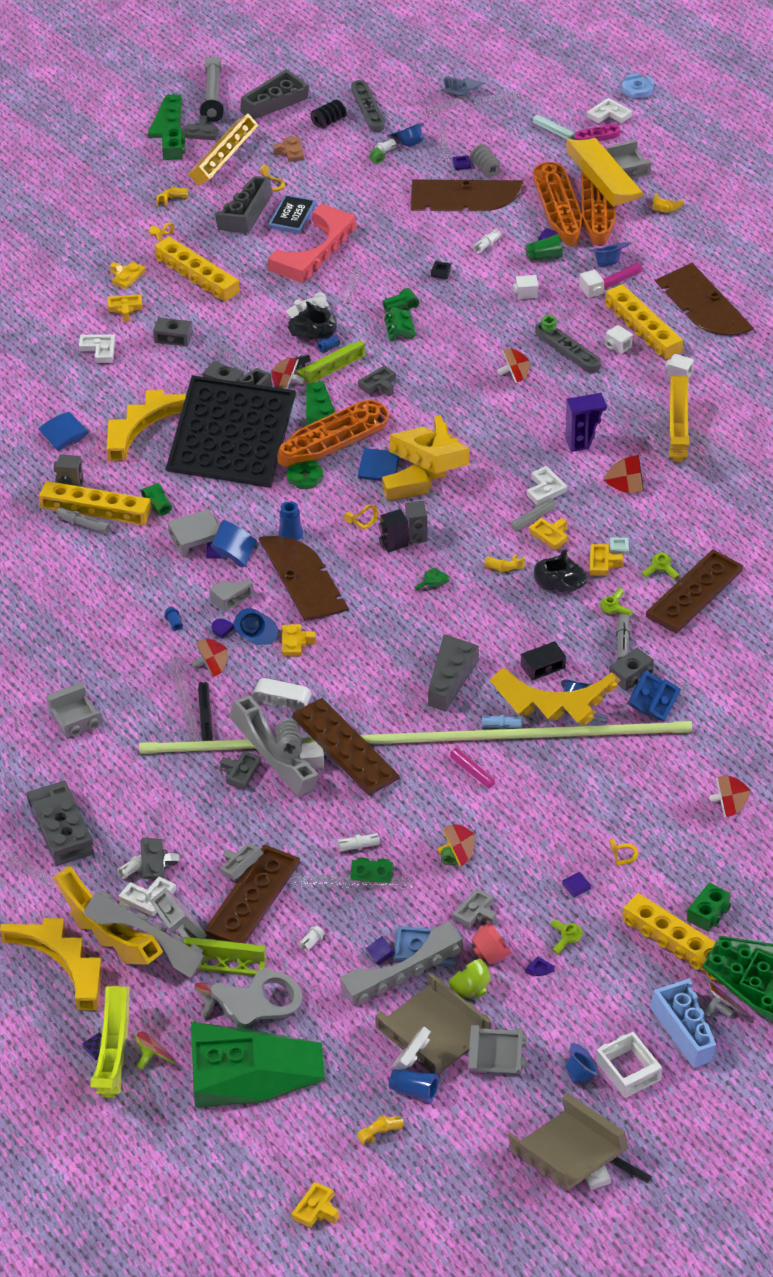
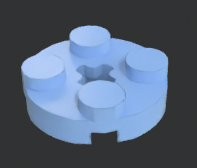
(637, 86)

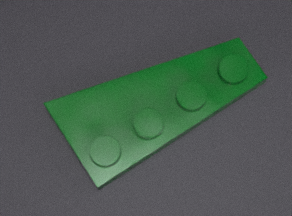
(167, 116)
(317, 402)

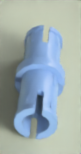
(501, 722)

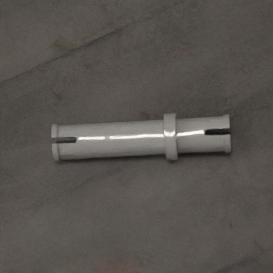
(76, 518)
(623, 633)

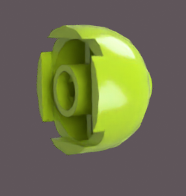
(472, 980)

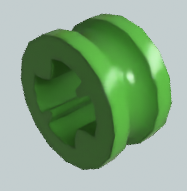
(377, 156)
(549, 323)
(448, 857)

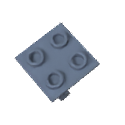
(460, 86)

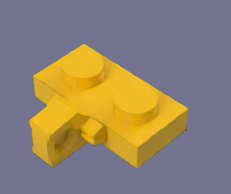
(126, 275)
(125, 304)
(550, 533)
(602, 560)
(294, 639)
(316, 1206)

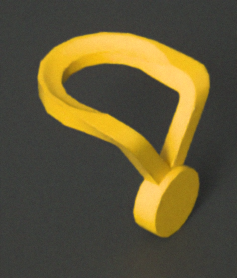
(264, 171)
(154, 230)
(350, 518)
(613, 847)

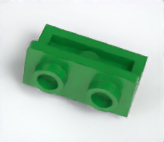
(399, 323)
(372, 871)

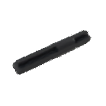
(205, 711)

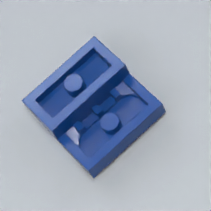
(63, 430)
(377, 463)
(233, 542)
(653, 696)

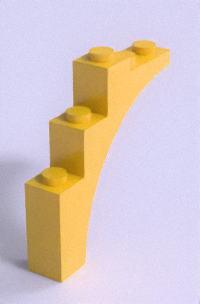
(678, 418)
(123, 431)
(416, 479)
(553, 704)
(129, 944)
(68, 952)

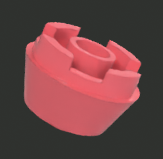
(489, 944)

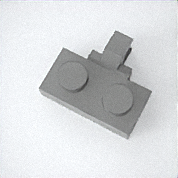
(240, 861)
(475, 909)

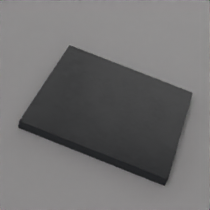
(231, 431)

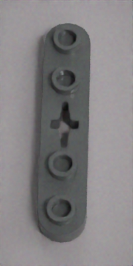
(371, 115)
(576, 352)

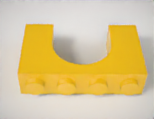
(416, 447)

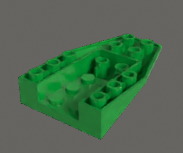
(745, 970)
(250, 1064)

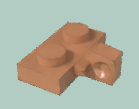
(290, 147)

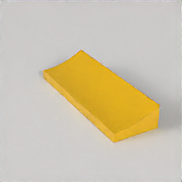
(603, 171)

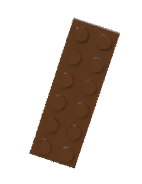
(694, 591)
(345, 746)
(252, 896)

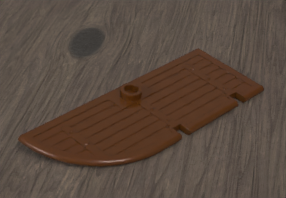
(456, 194)
(704, 301)
(300, 572)

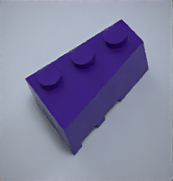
(582, 418)

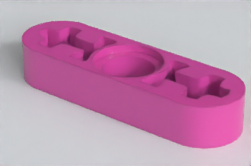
(606, 132)

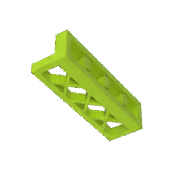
(332, 362)
(229, 952)

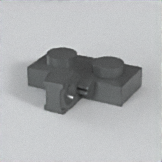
(201, 130)
(378, 380)
(240, 770)
(155, 858)

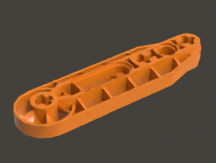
(549, 181)
(598, 224)
(333, 432)

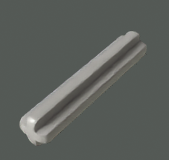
(533, 514)

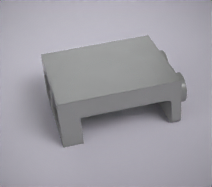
(630, 159)
(193, 530)
(73, 710)
(176, 915)
(496, 1050)

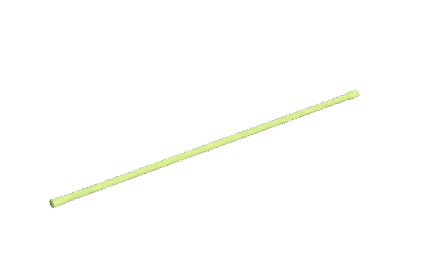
(674, 727)

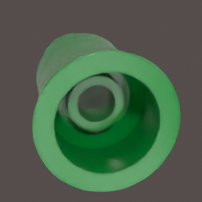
(544, 248)

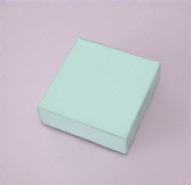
(619, 545)

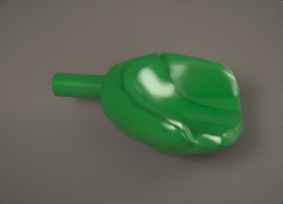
(433, 578)

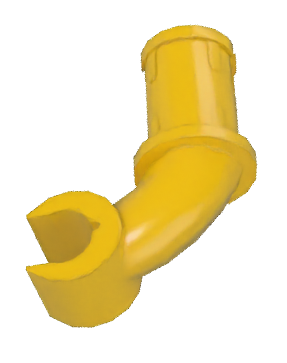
(173, 192)
(504, 565)
(381, 1125)

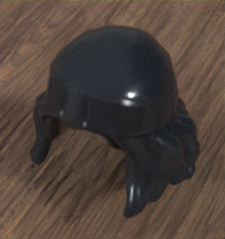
(313, 323)
(559, 573)

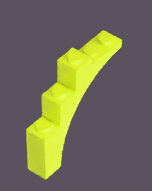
(112, 1050)

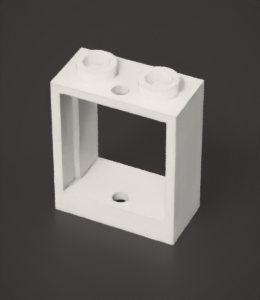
(637, 1081)

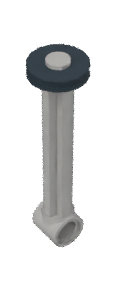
(212, 107)

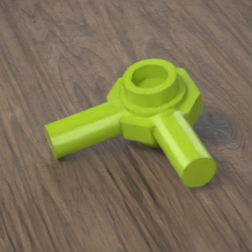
(661, 562)
(611, 604)
(570, 934)

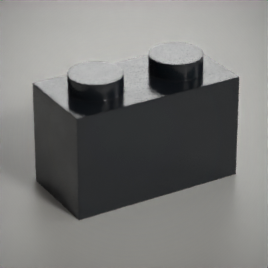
(393, 530)
(543, 660)

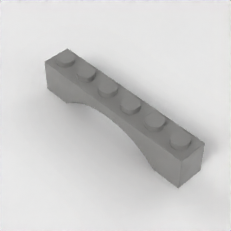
(250, 720)
(182, 957)
(366, 983)

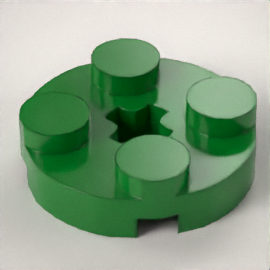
(314, 474)

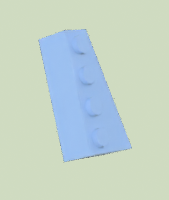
(684, 1021)

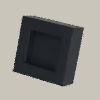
(441, 270)
(302, 360)

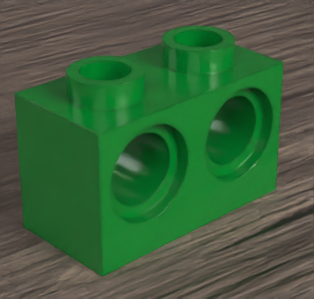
(173, 143)
(709, 907)

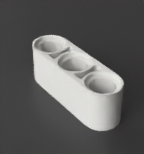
(281, 693)

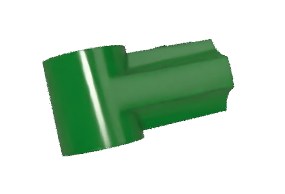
(405, 299)
(157, 498)

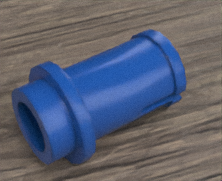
(324, 345)
(171, 614)

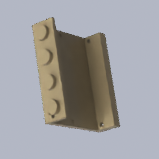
(440, 1012)
(571, 1144)

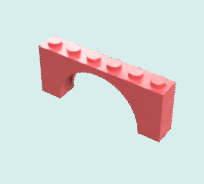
(301, 265)

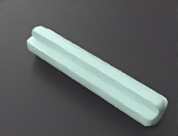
(553, 127)

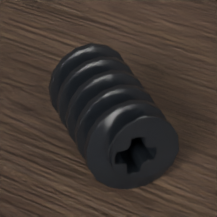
(328, 113)

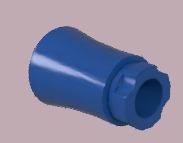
(290, 521)
(415, 1084)

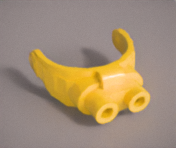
(666, 205)

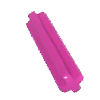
(622, 275)
(473, 768)

